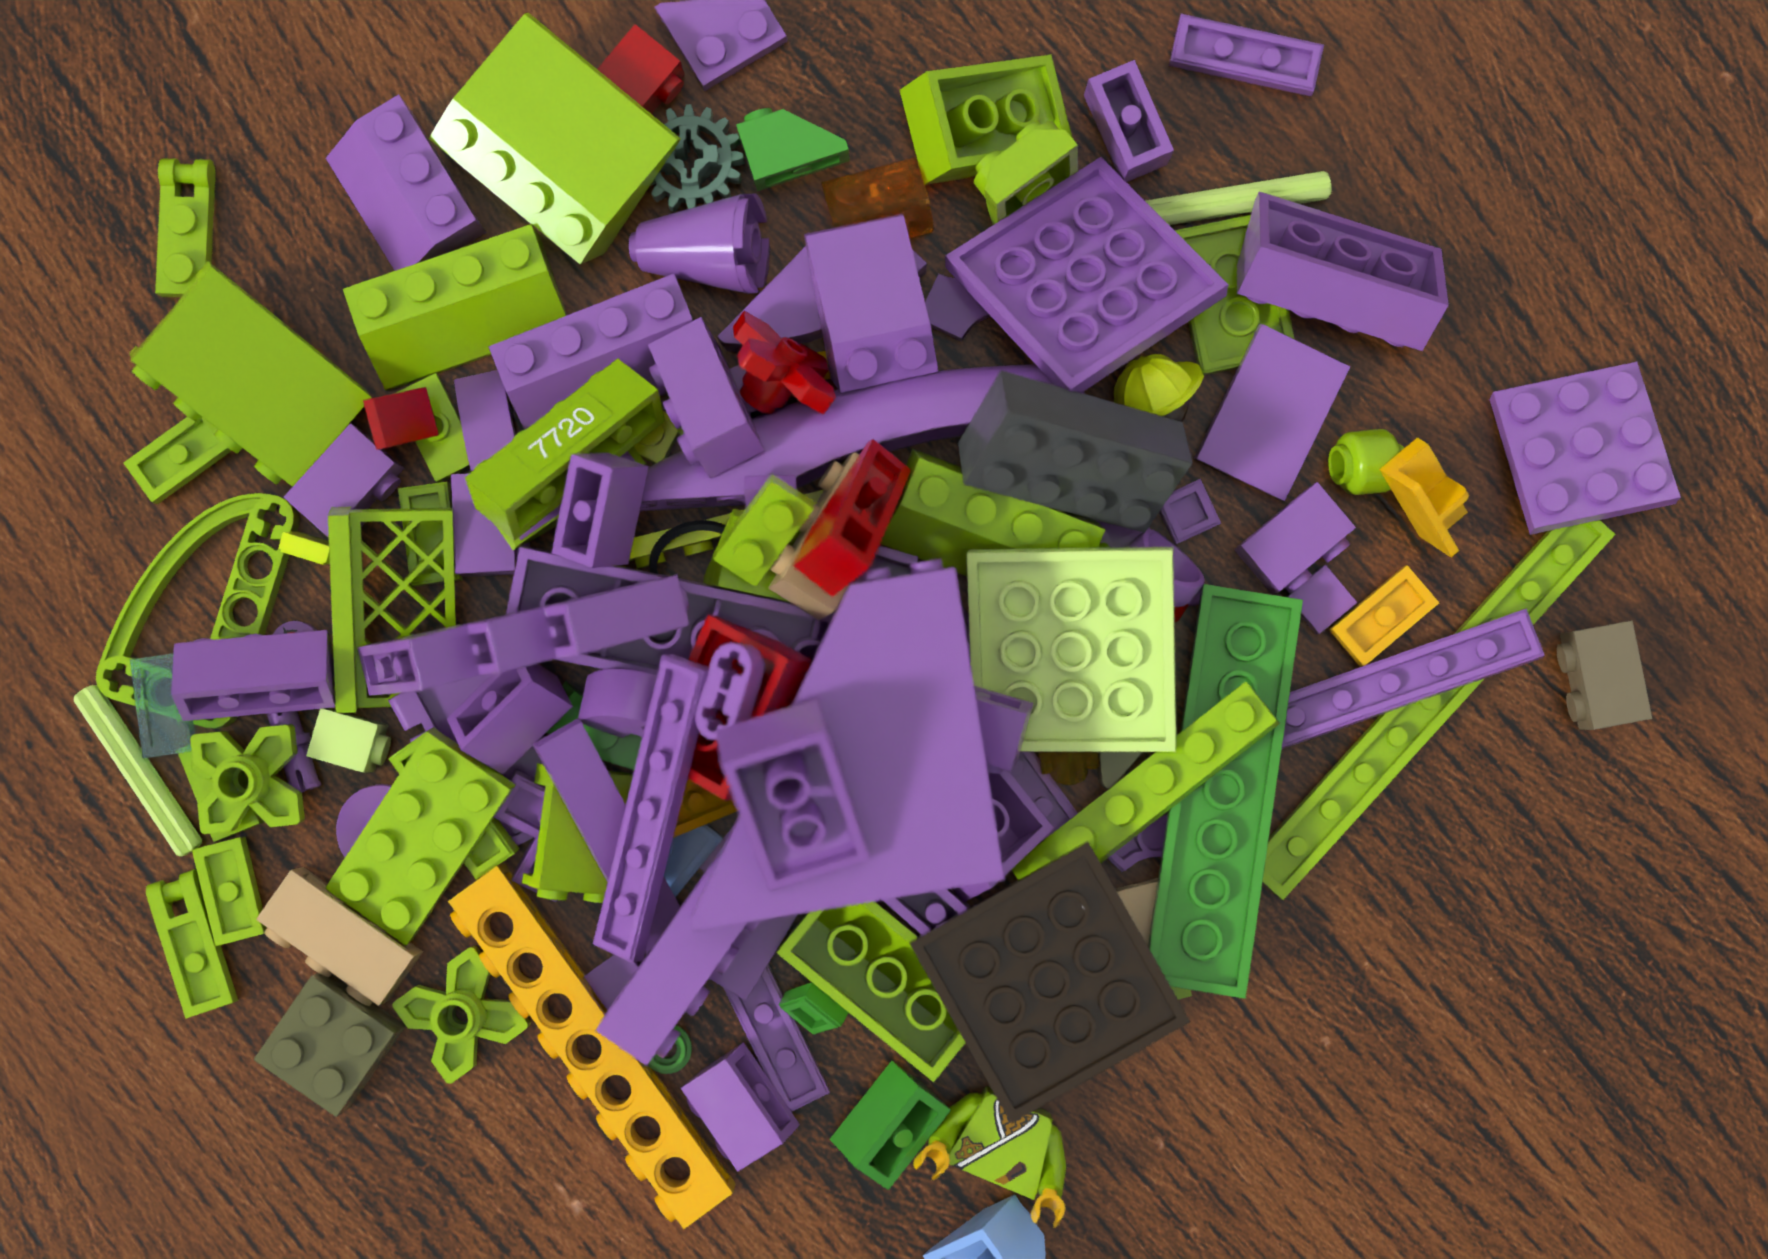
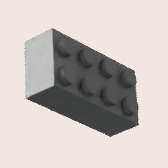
(1073, 452)

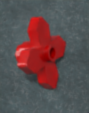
(779, 368)

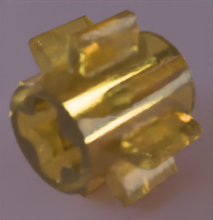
(1068, 767)

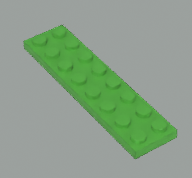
(1222, 829)

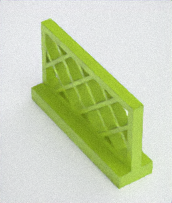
(349, 592)

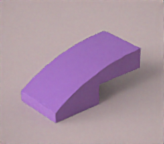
(484, 415)

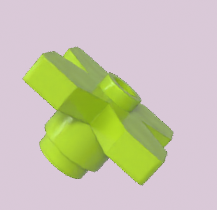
(261, 760)
(436, 1011)

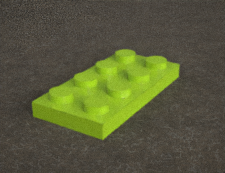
(419, 836)

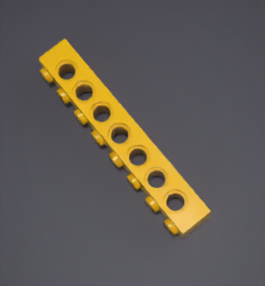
(676, 1199)

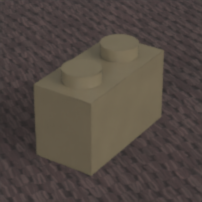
(1604, 676)

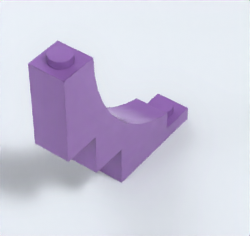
(524, 637)

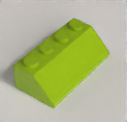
(454, 306)
(947, 519)
(873, 973)

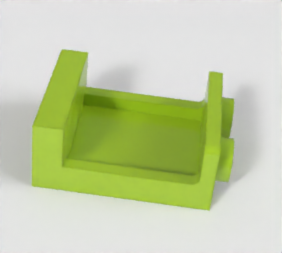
(562, 854)

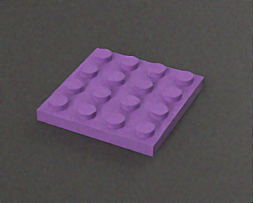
(1085, 277)

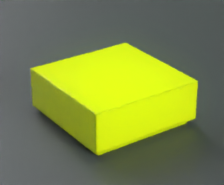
(305, 547)

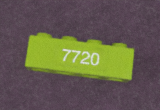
(531, 471)

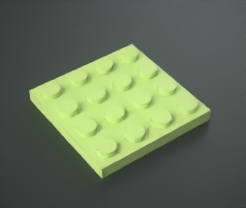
(1081, 641)

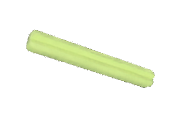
(1240, 198)
(138, 770)

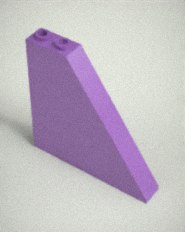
(909, 747)

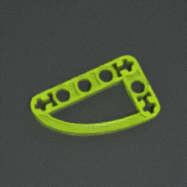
(239, 586)

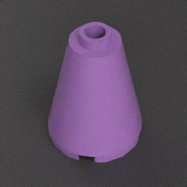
(707, 244)

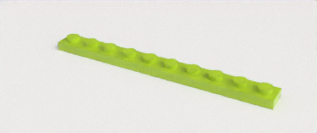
(1402, 732)

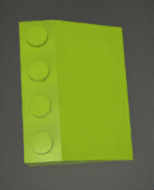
(555, 139)

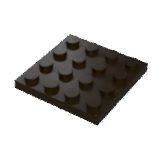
(1049, 982)

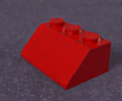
(778, 688)

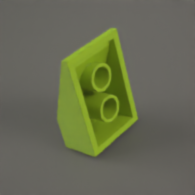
(978, 109)

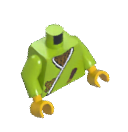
(1012, 1155)

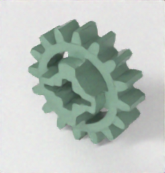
(710, 160)

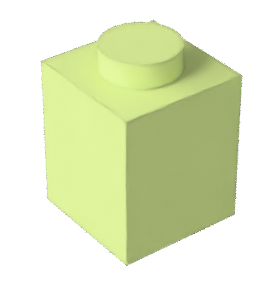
(349, 741)

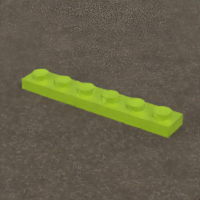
(1160, 780)

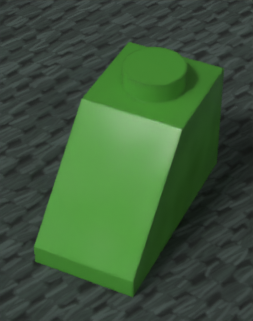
(787, 147)

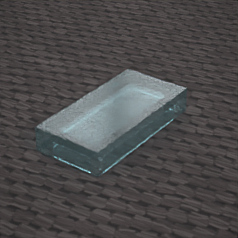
(158, 718)

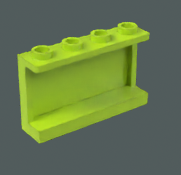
(248, 377)

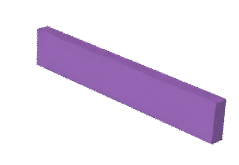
(1411, 677)
(594, 805)
(651, 809)

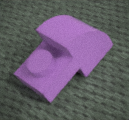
(617, 701)

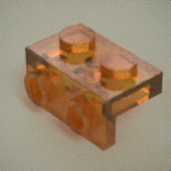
(880, 194)

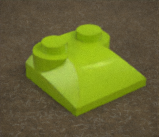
(1026, 168)

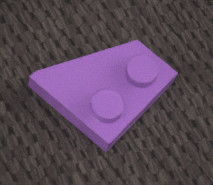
(721, 35)

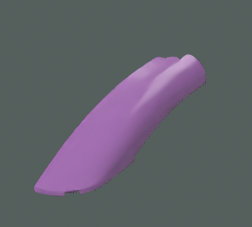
(807, 442)

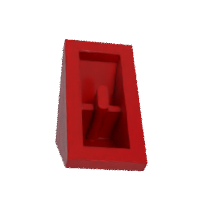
(400, 418)

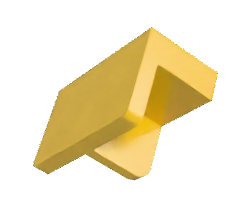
(1426, 494)

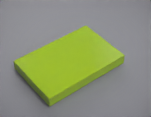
(1227, 327)

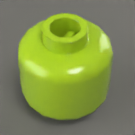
(1357, 460)

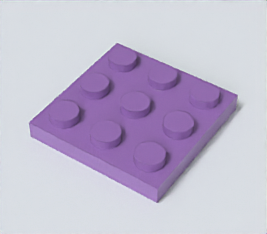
(1584, 448)

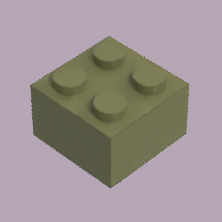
(329, 1043)

